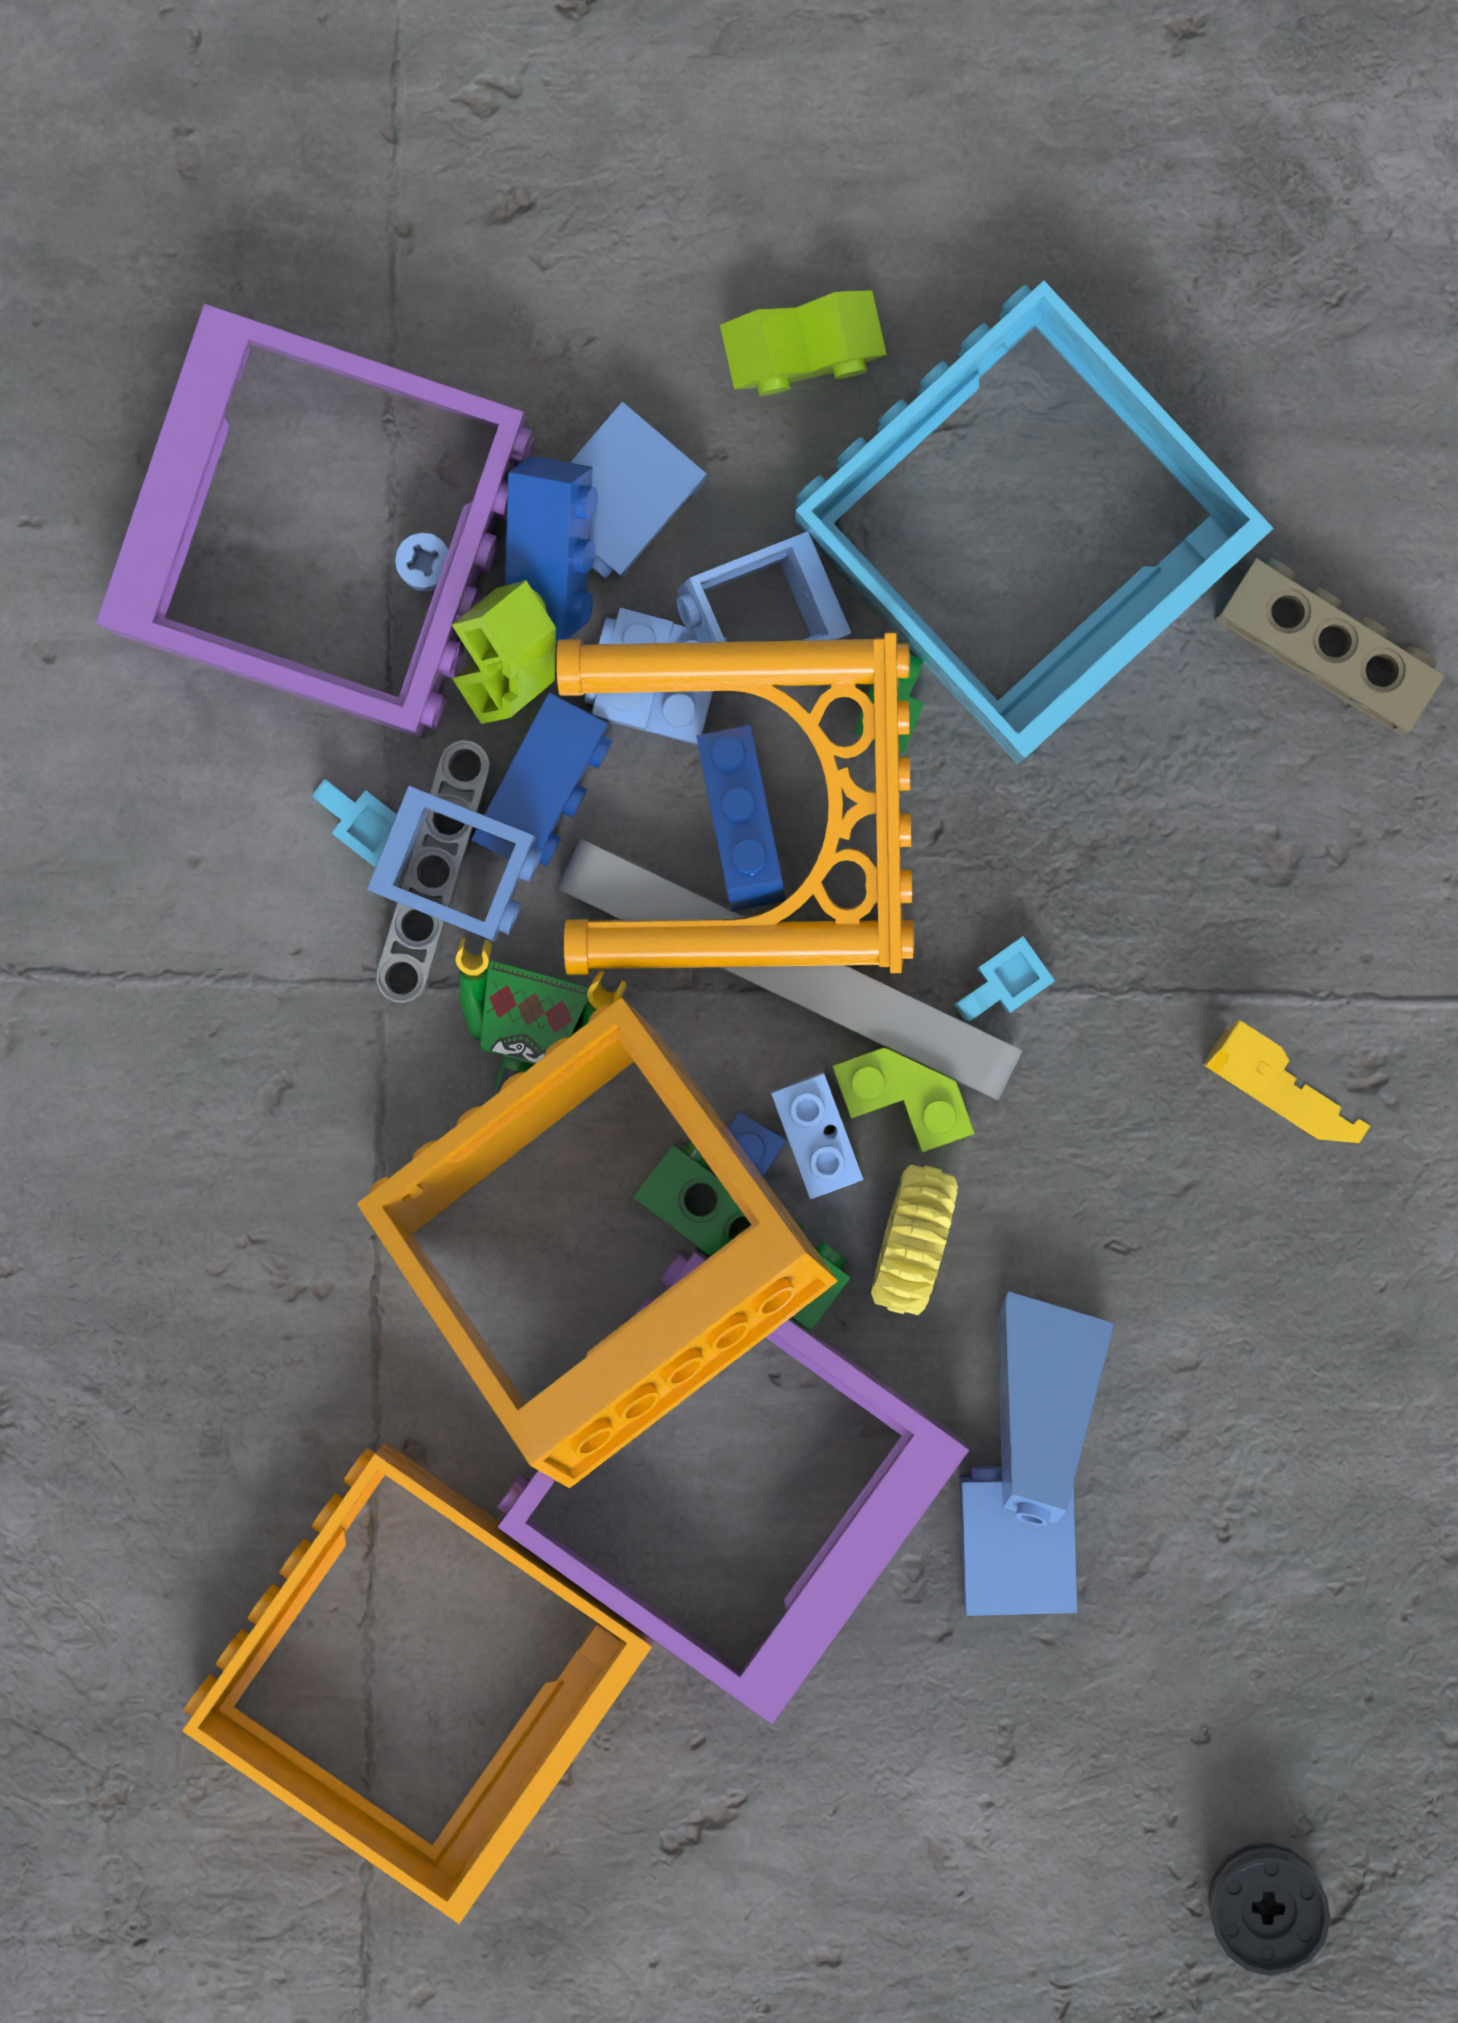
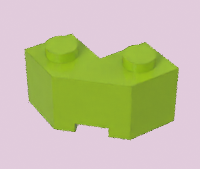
(803, 342)
(510, 651)
(928, 1097)

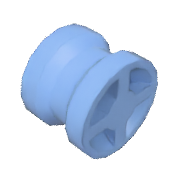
(427, 568)

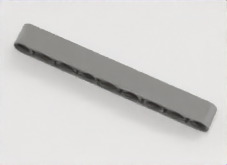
(827, 990)

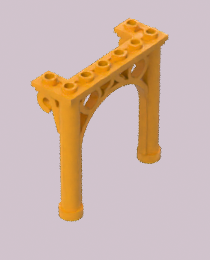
(757, 669)

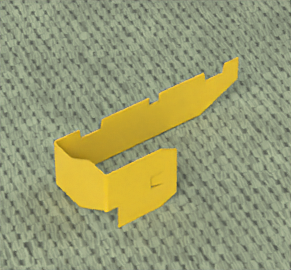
(1258, 1069)

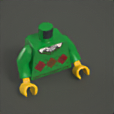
(522, 1010)

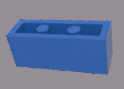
(551, 537)
(547, 776)
(741, 818)

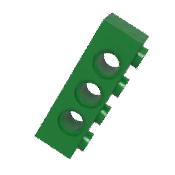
(665, 1197)

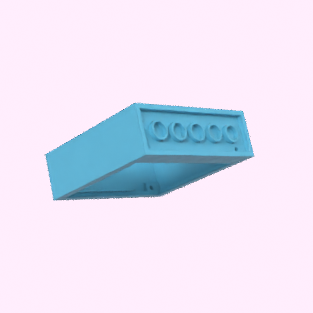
(1123, 621)

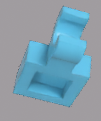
(363, 823)
(1009, 978)

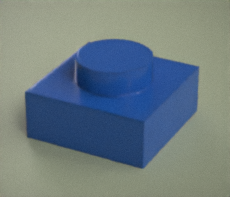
(757, 1141)

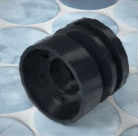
(1292, 1930)

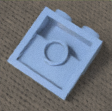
(661, 713)

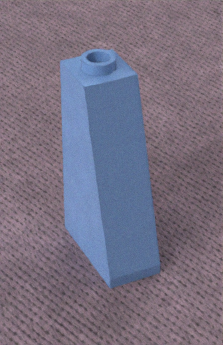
(1046, 1398)

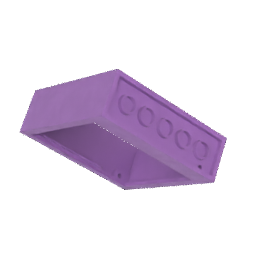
(179, 486)
(838, 1572)

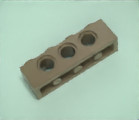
(1250, 616)

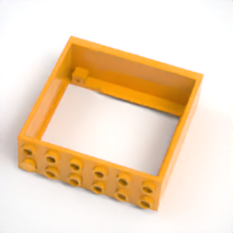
(672, 1341)
(519, 1774)

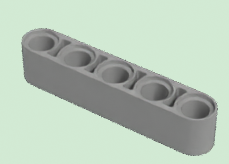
(431, 844)

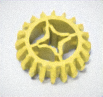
(914, 1239)

